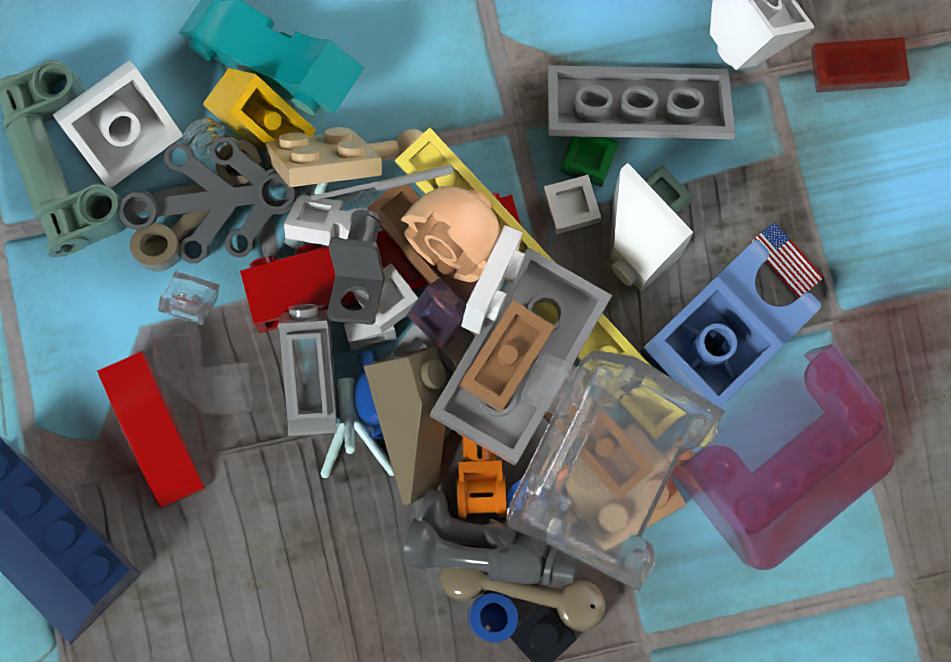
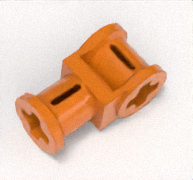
(480, 478)

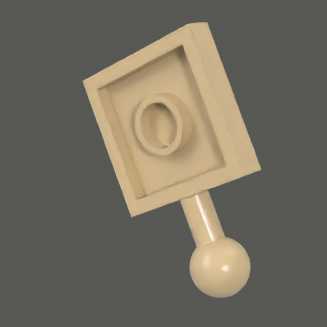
(333, 156)

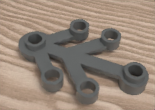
(219, 198)

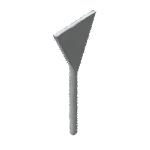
(391, 183)

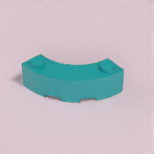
(297, 67)

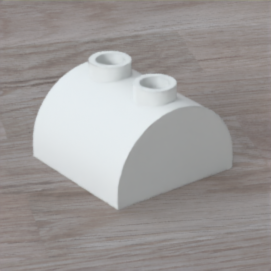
(118, 124)

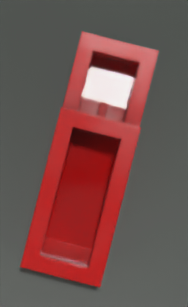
(151, 429)

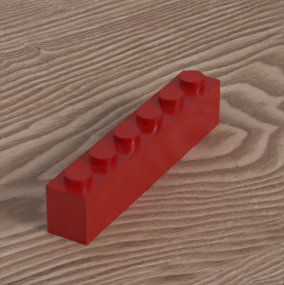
(310, 277)

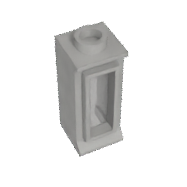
(308, 370)

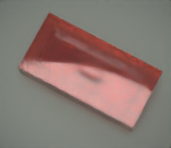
(860, 64)

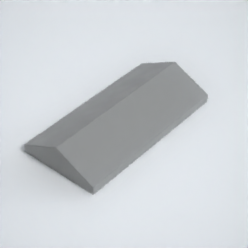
(639, 102)

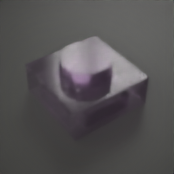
(438, 313)

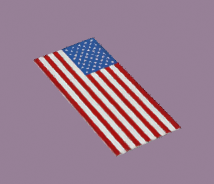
(788, 261)

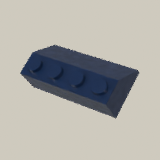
(54, 550)

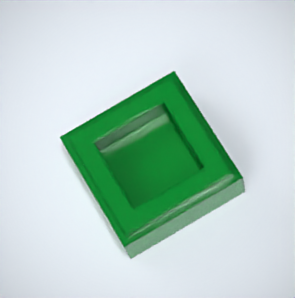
(589, 157)

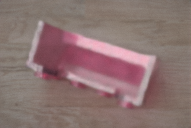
(807, 480)

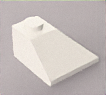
(755, 29)
(643, 231)

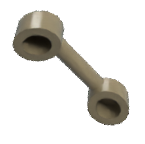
(158, 245)
(571, 602)

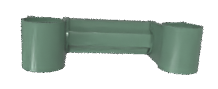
(66, 217)

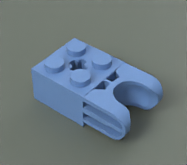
(736, 322)

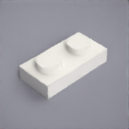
(486, 297)

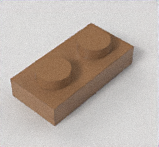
(506, 356)

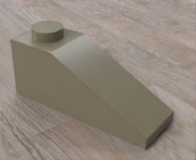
(404, 394)

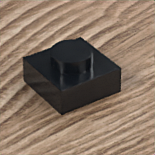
(542, 636)

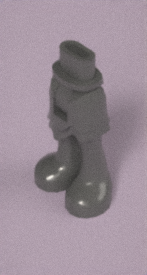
(492, 548)

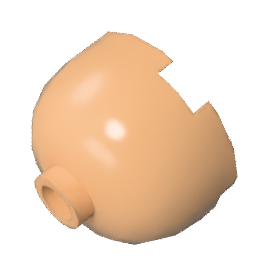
(453, 228)

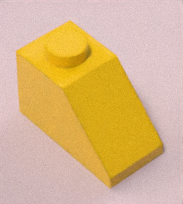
(254, 109)

